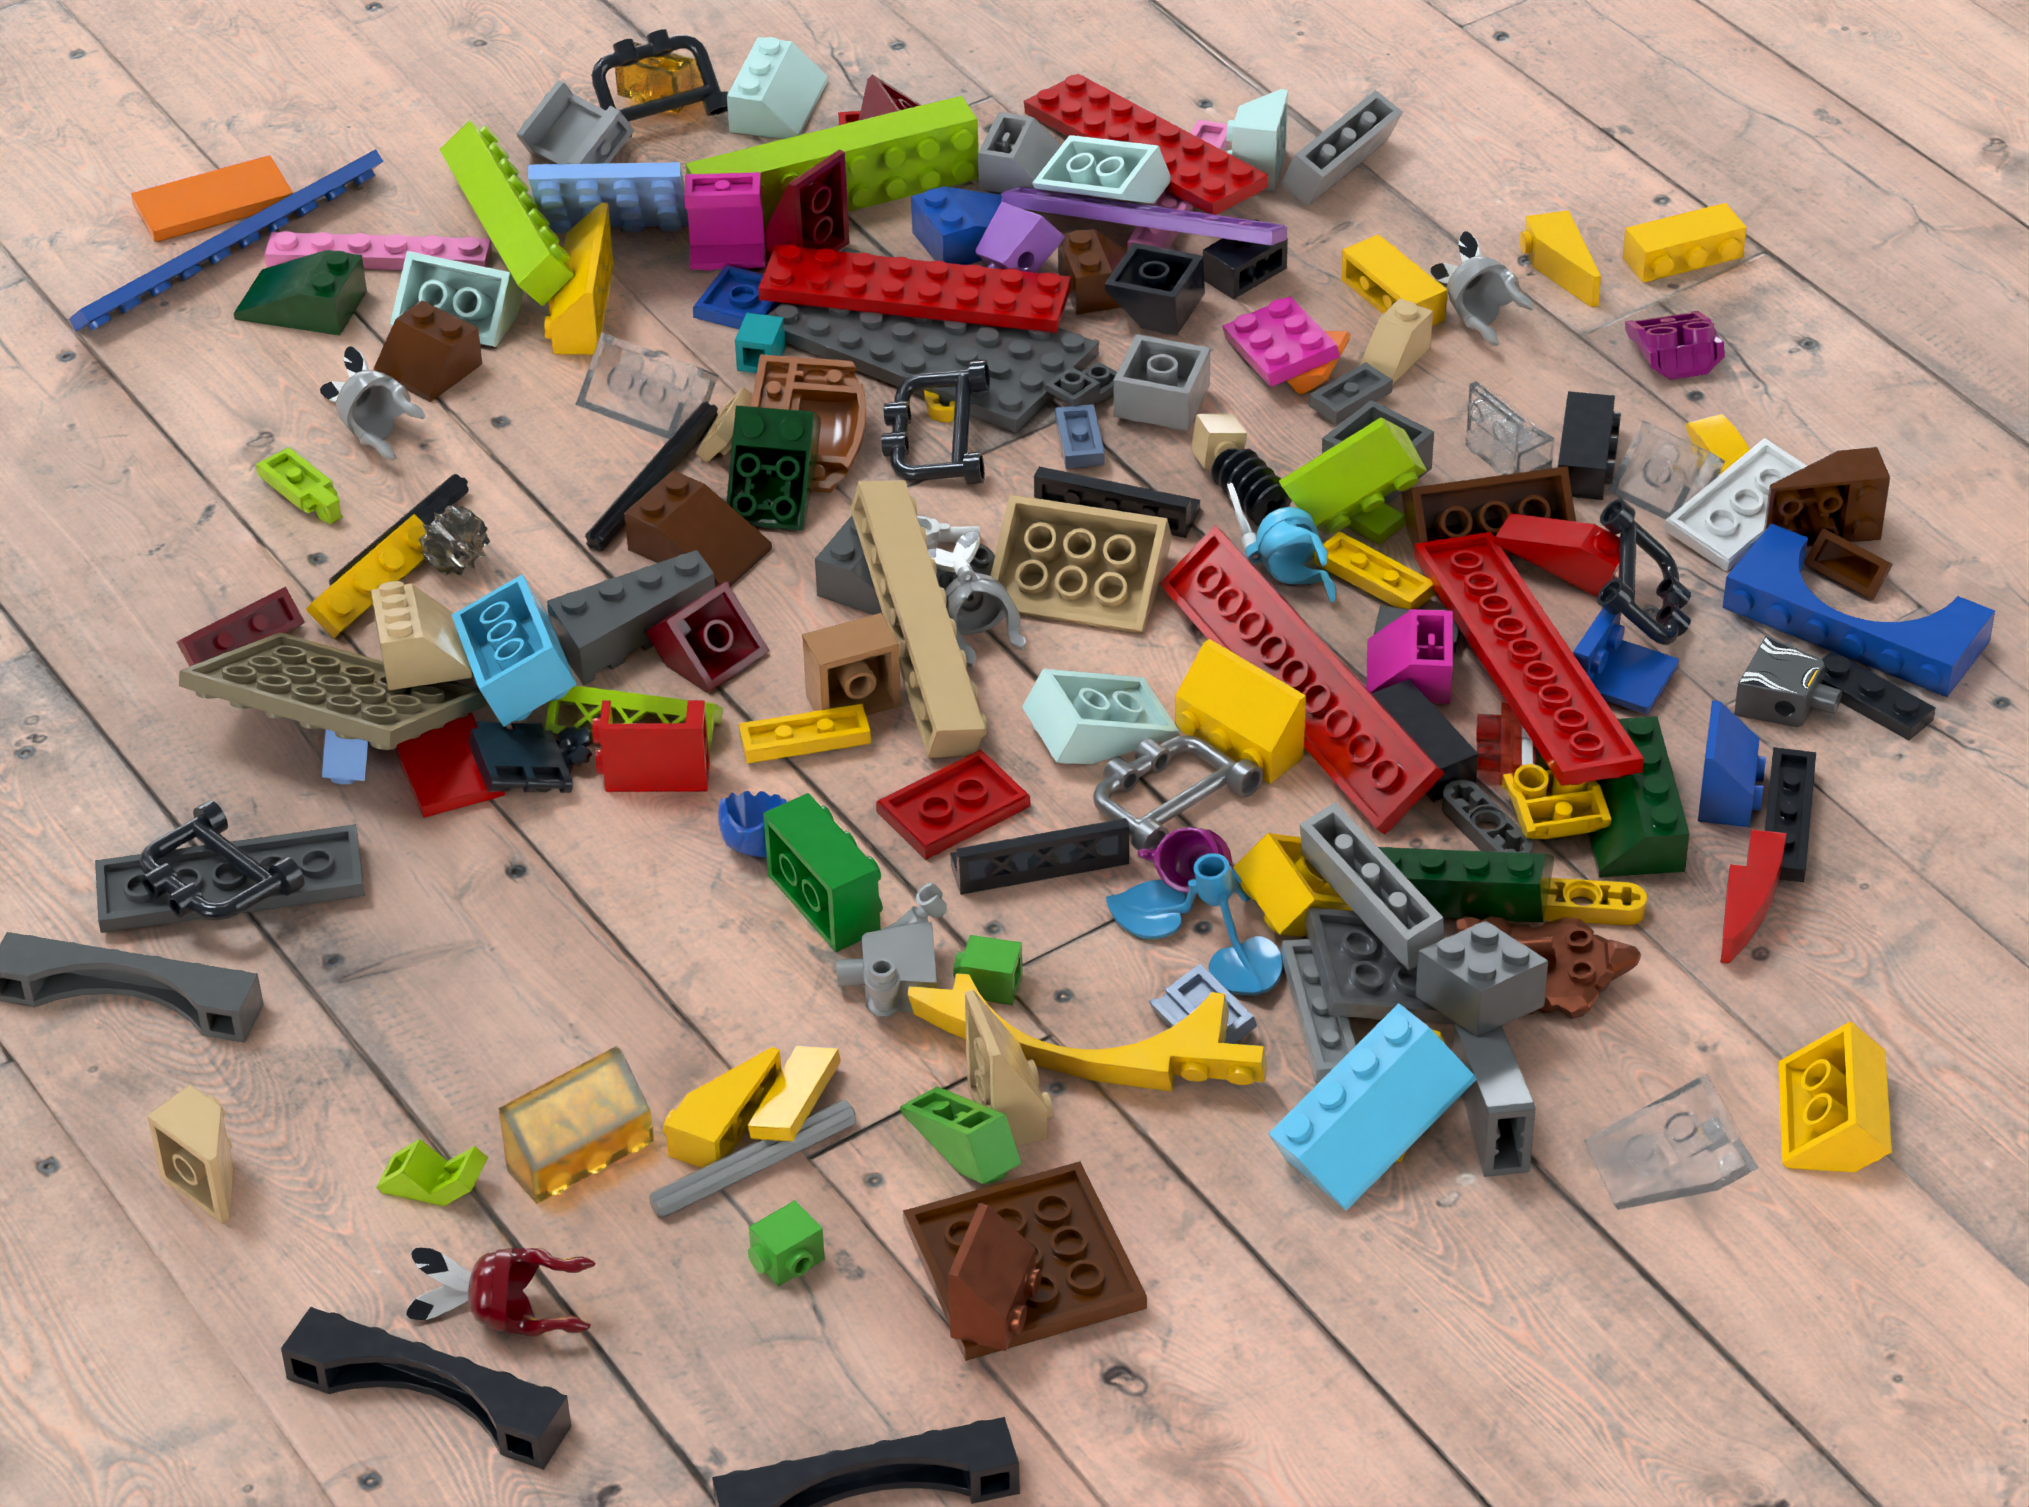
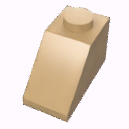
(1399, 339)

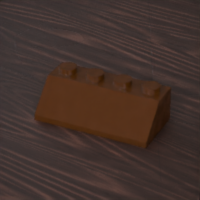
(1485, 504)

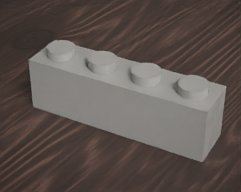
(1341, 148)
(1370, 884)

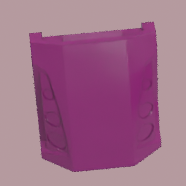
(1678, 344)

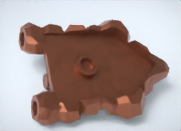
(1578, 961)

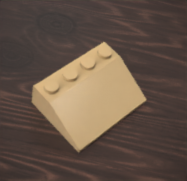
(1081, 562)

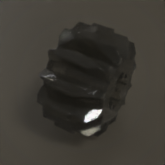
(454, 540)

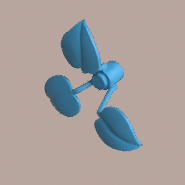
(1154, 912)

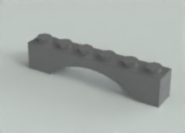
(212, 998)

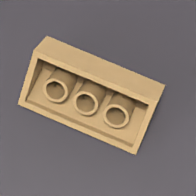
(417, 638)

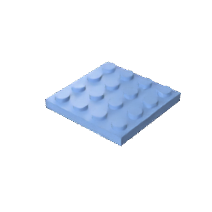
(635, 192)

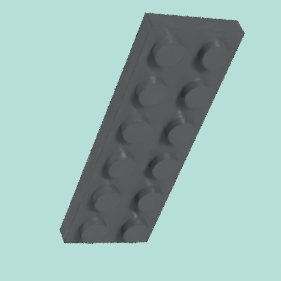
(325, 857)

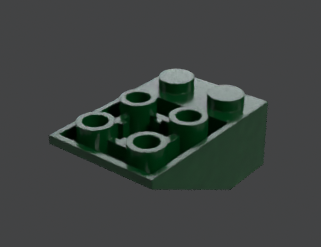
(773, 465)

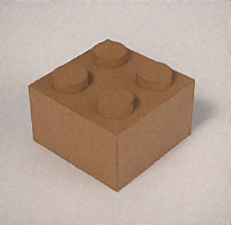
(853, 666)

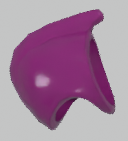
(1179, 852)

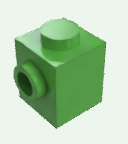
(993, 967)
(786, 1243)

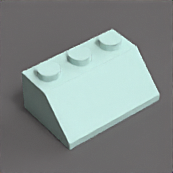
(774, 90)
(1106, 170)
(465, 290)

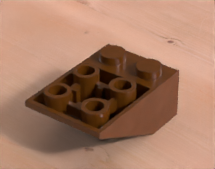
(1835, 493)

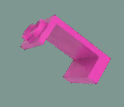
(725, 220)

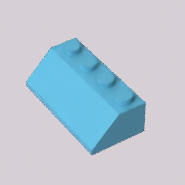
(1371, 1107)

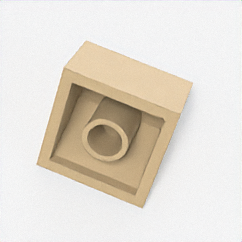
(194, 1150)

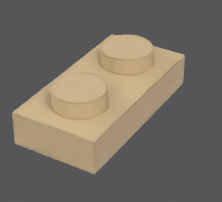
(721, 432)

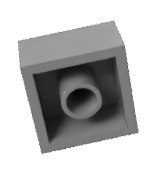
(1162, 382)

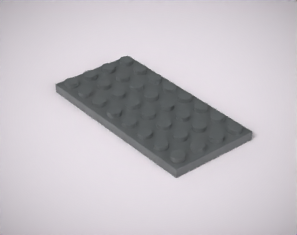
(907, 346)

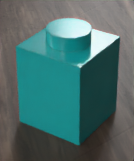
(758, 336)

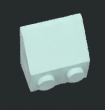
(1261, 134)

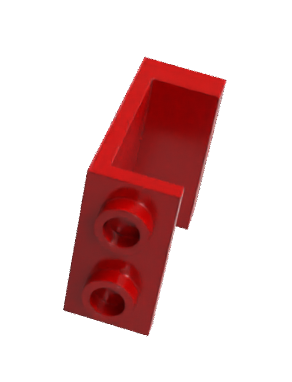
(653, 754)

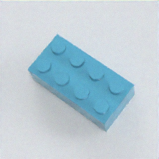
(513, 651)

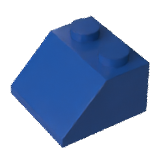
(1730, 771)

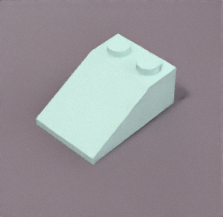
(1095, 715)

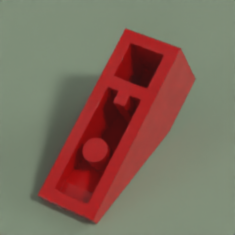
(1565, 548)

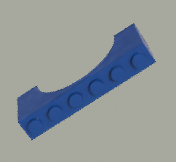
(1922, 651)

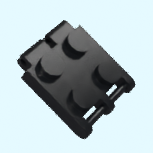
(519, 758)

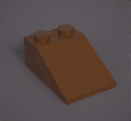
(688, 517)

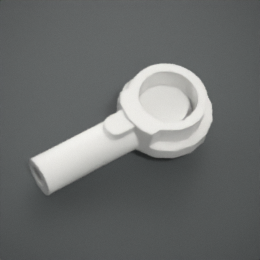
(942, 532)

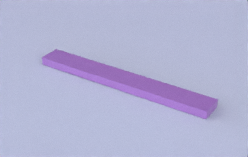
(1146, 215)

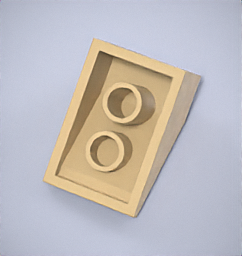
(1002, 1075)

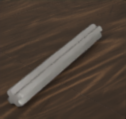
(749, 1160)

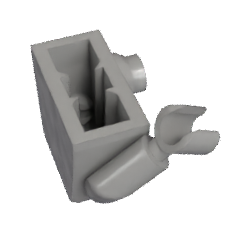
(897, 957)

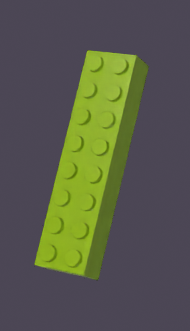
(884, 155)

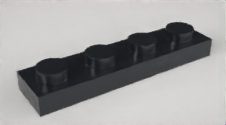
(1791, 806)

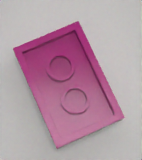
(1280, 341)

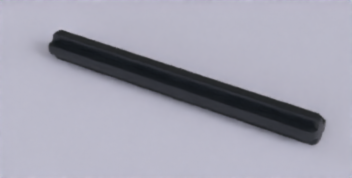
(658, 468)

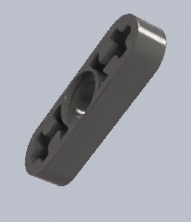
(1482, 809)

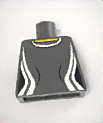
(1784, 686)

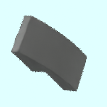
(1085, 387)

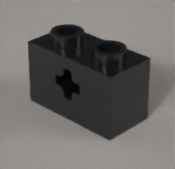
(1242, 265)

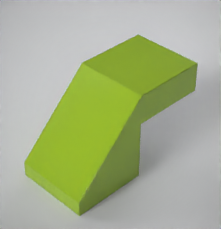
(427, 1177)

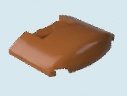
(830, 392)

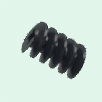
(1253, 481)

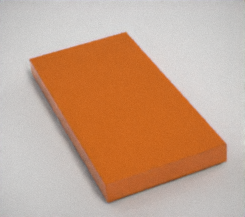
(210, 198)

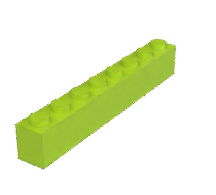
(508, 212)

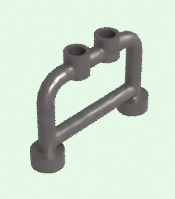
(1149, 831)

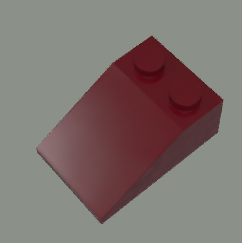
(813, 209)

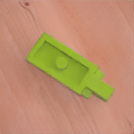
(301, 484)

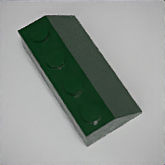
(1646, 812)
(1478, 881)

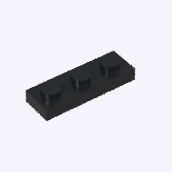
(1877, 697)

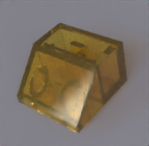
(657, 78)

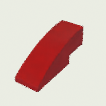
(1751, 891)

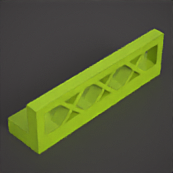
(627, 703)

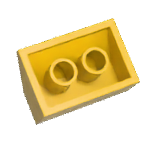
(1242, 711)
(1835, 1103)

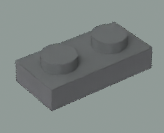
(1350, 392)

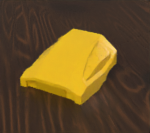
(1554, 810)

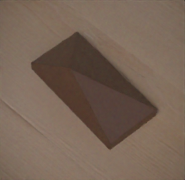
(1848, 564)

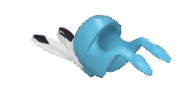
(1284, 545)

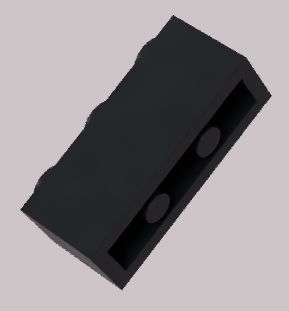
(1589, 443)
(1431, 733)

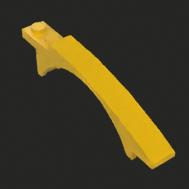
(1188, 1049)

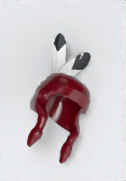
(494, 1289)

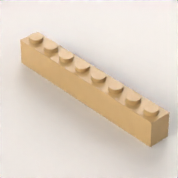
(918, 618)

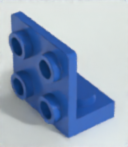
(1621, 669)

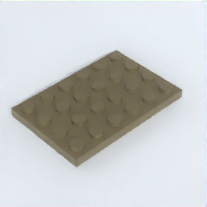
(328, 690)

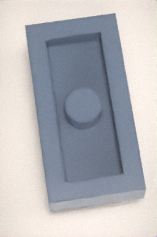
(1079, 436)

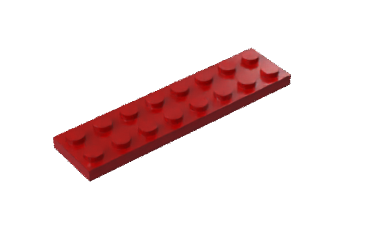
(1197, 168)
(915, 288)

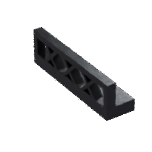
(1105, 494)
(1041, 856)

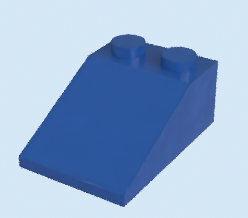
(952, 222)

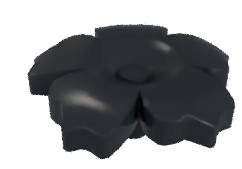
(574, 744)

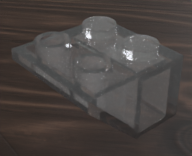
(1505, 434)

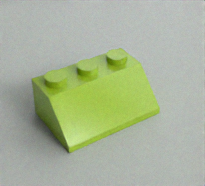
(1355, 475)

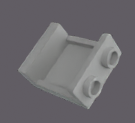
(573, 130)

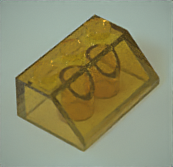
(575, 1125)

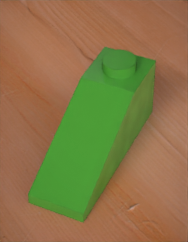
(965, 1134)

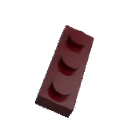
(252, 623)

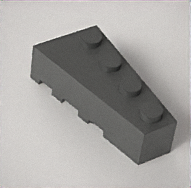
(611, 617)

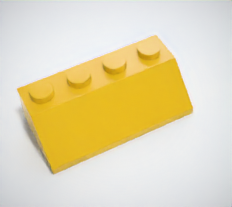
(581, 305)

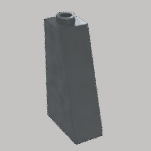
(1497, 1102)

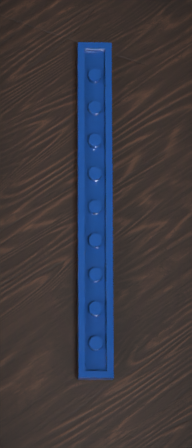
(218, 247)

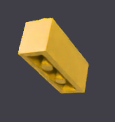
(1684, 242)
(1385, 275)

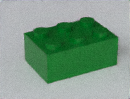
(822, 871)

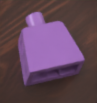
(1018, 240)

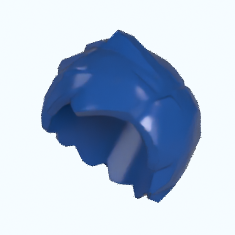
(743, 821)

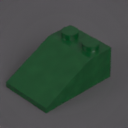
(307, 293)

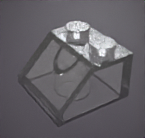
(1663, 471)

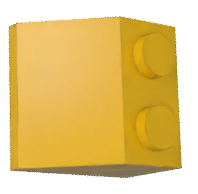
(1285, 884)

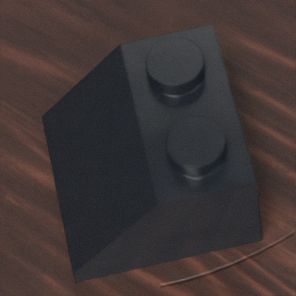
(1158, 286)

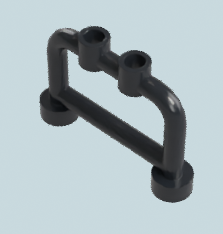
(660, 45)
(899, 416)
(1619, 593)
(187, 898)

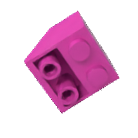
(1416, 649)

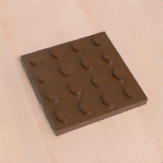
(1074, 1243)

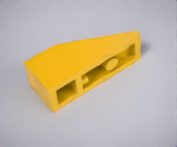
(1561, 254)
(717, 1113)

